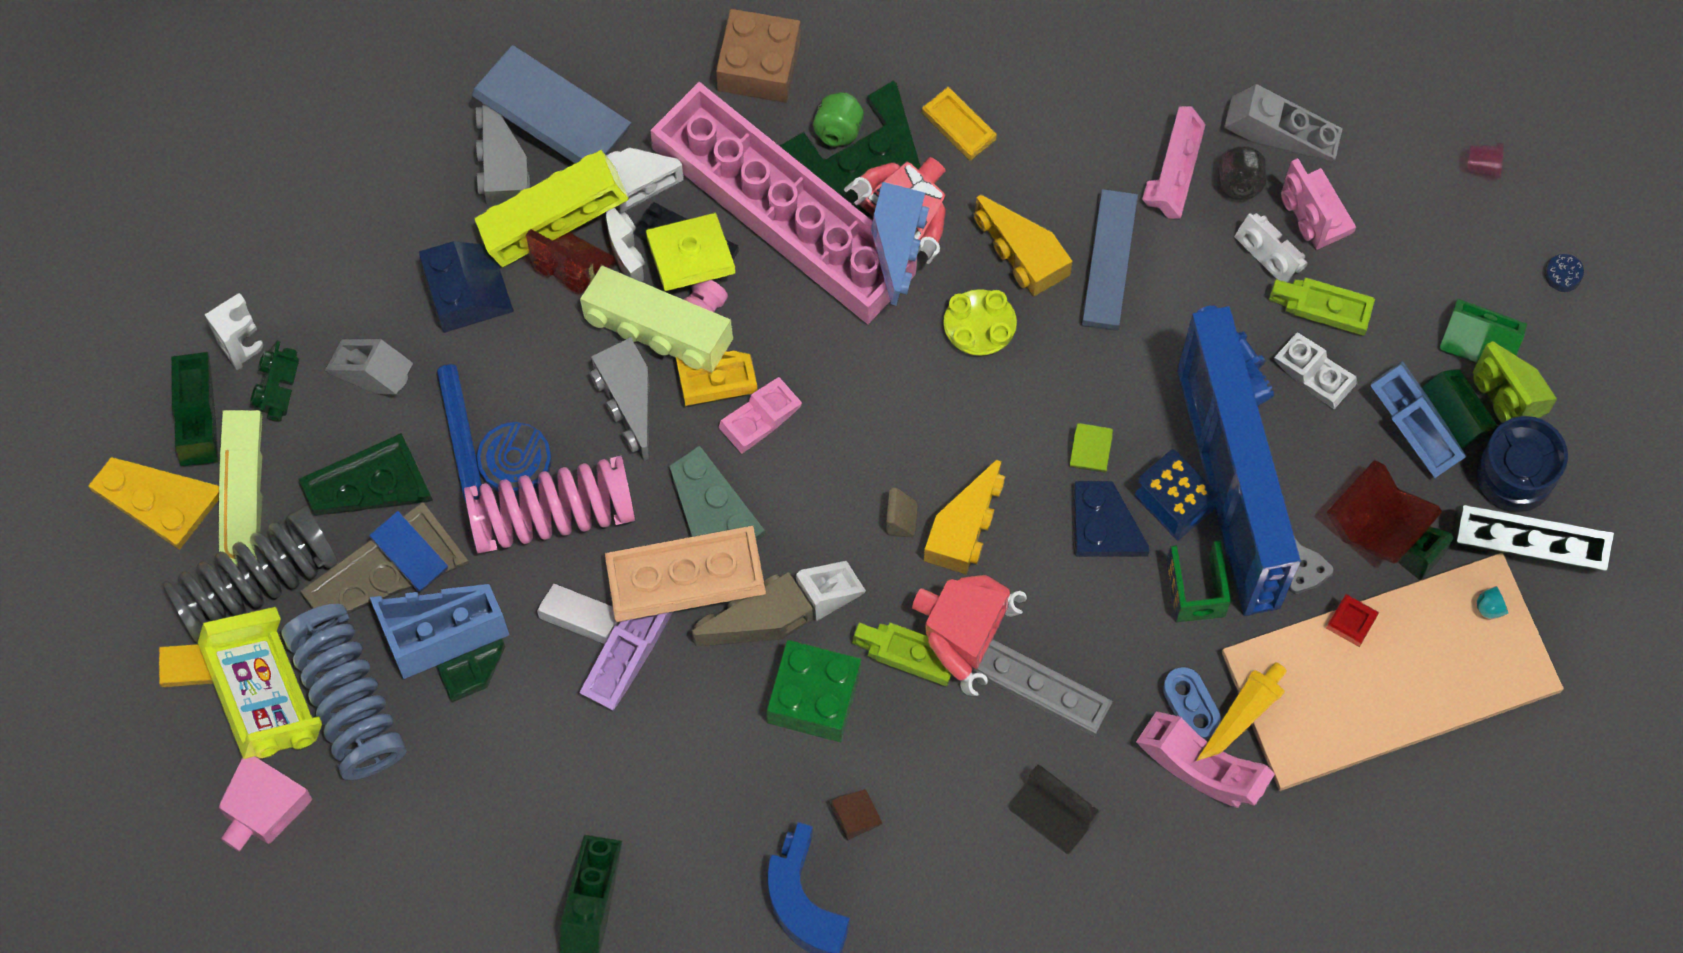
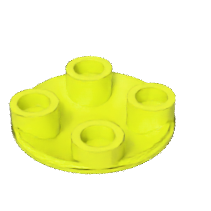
(980, 321)

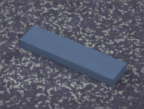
(1110, 260)

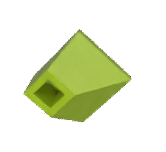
(1512, 384)

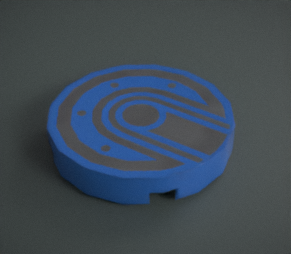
(513, 452)

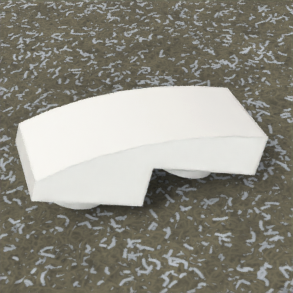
(622, 243)
(1314, 371)

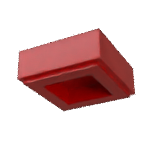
(1352, 620)

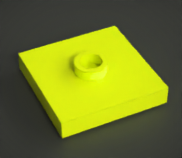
(690, 251)

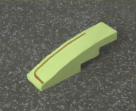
(240, 479)

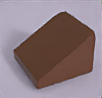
(855, 813)

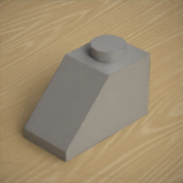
(370, 365)

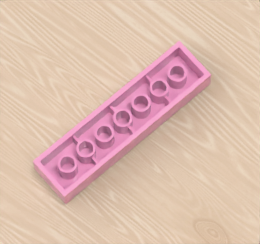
(776, 198)

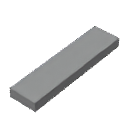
(1044, 688)

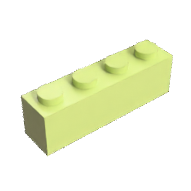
(656, 319)

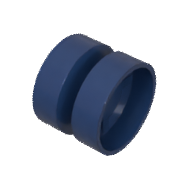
(1522, 463)

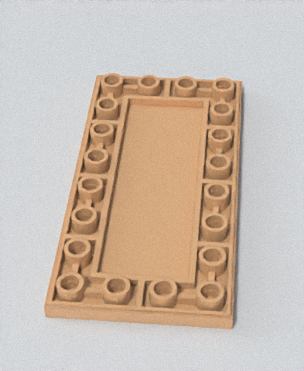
(1416, 675)

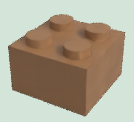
(758, 55)

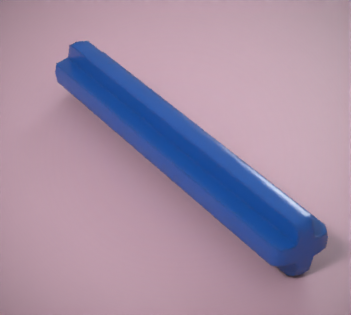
(459, 427)

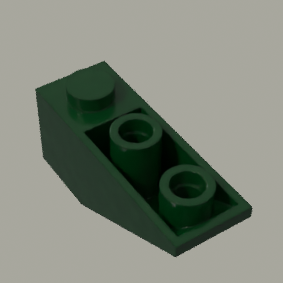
(590, 896)

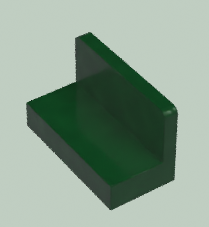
(1459, 407)

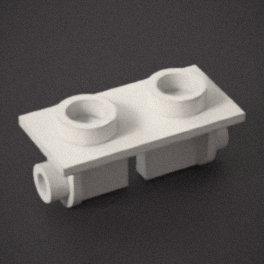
(1263, 243)

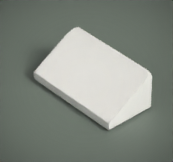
(577, 613)

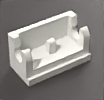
(230, 325)

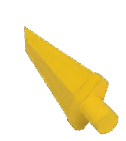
(1252, 701)

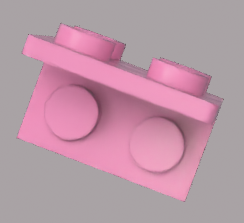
(1316, 206)

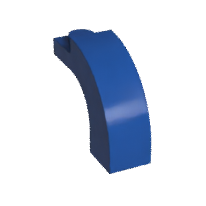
(799, 918)

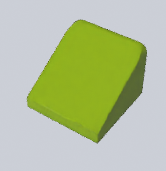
(1091, 447)

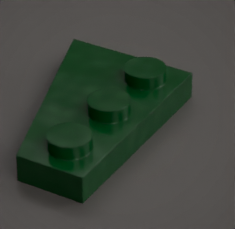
(367, 480)

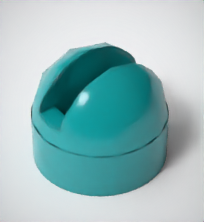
(1491, 603)

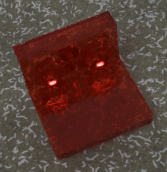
(567, 259)
(1381, 516)

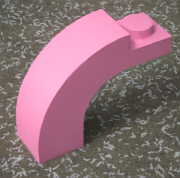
(1221, 777)

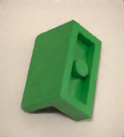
(1475, 326)

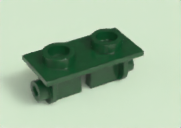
(276, 368)

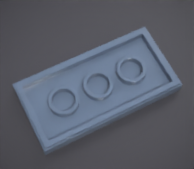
(550, 107)

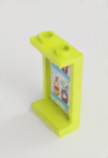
(257, 684)

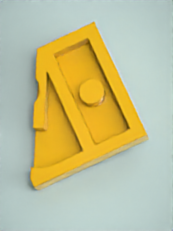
(731, 378)

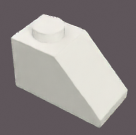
(644, 174)

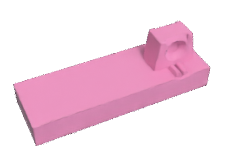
(1172, 188)

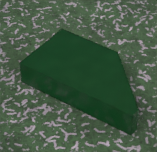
(471, 670)

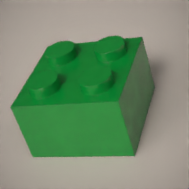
(814, 691)

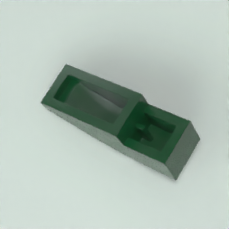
(194, 409)

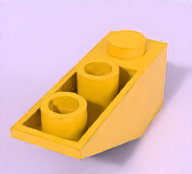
(1031, 249)
(957, 526)

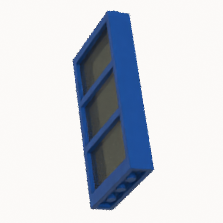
(1237, 461)

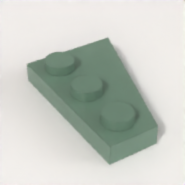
(708, 497)

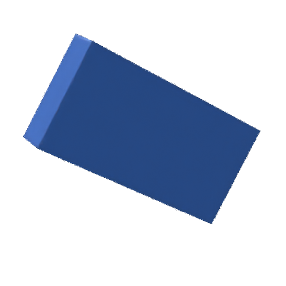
(408, 551)

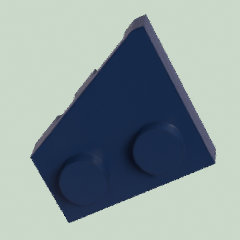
(1105, 523)

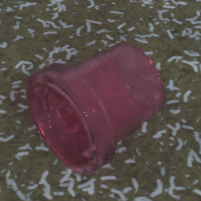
(1486, 159)

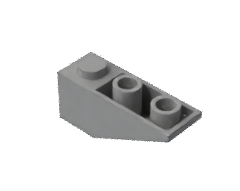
(1281, 124)
(503, 159)
(627, 383)

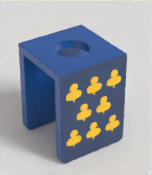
(1176, 494)

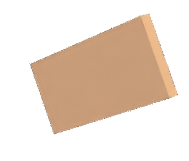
(684, 573)

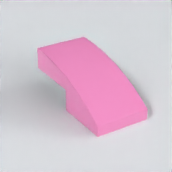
(761, 415)

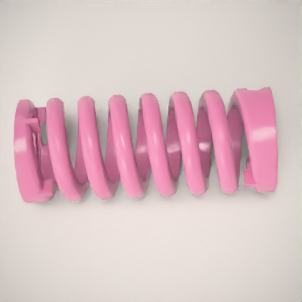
(485, 512)

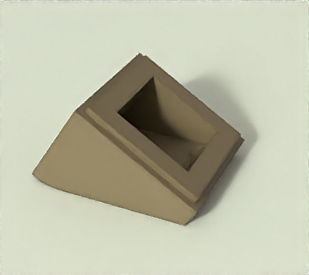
(901, 514)

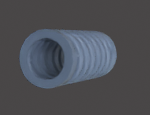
(354, 690)

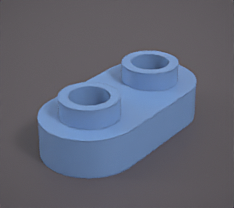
(1194, 704)

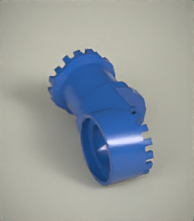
(1253, 363)

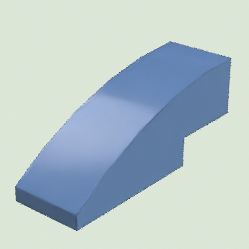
(1418, 419)

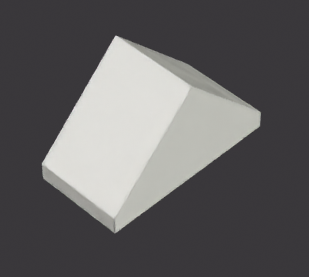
(829, 587)

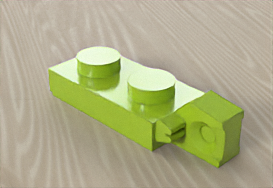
(1324, 304)
(902, 650)

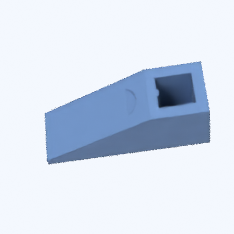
(893, 231)

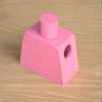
(260, 803)

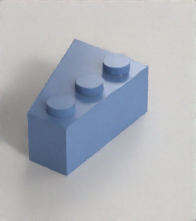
(439, 625)

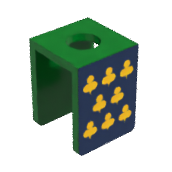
(1188, 610)

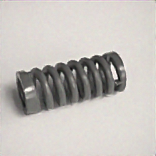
(301, 527)

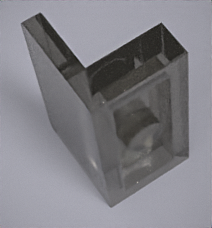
(1054, 809)

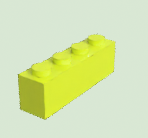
(552, 207)

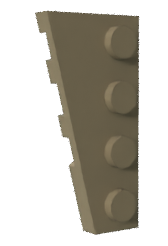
(372, 574)

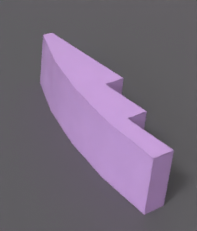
(623, 658)

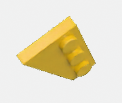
(156, 498)

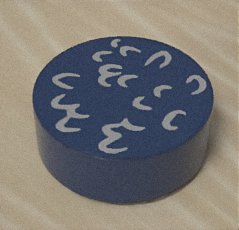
(1564, 272)

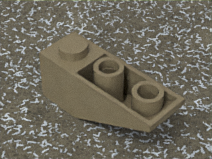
(757, 617)

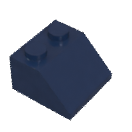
(464, 284)

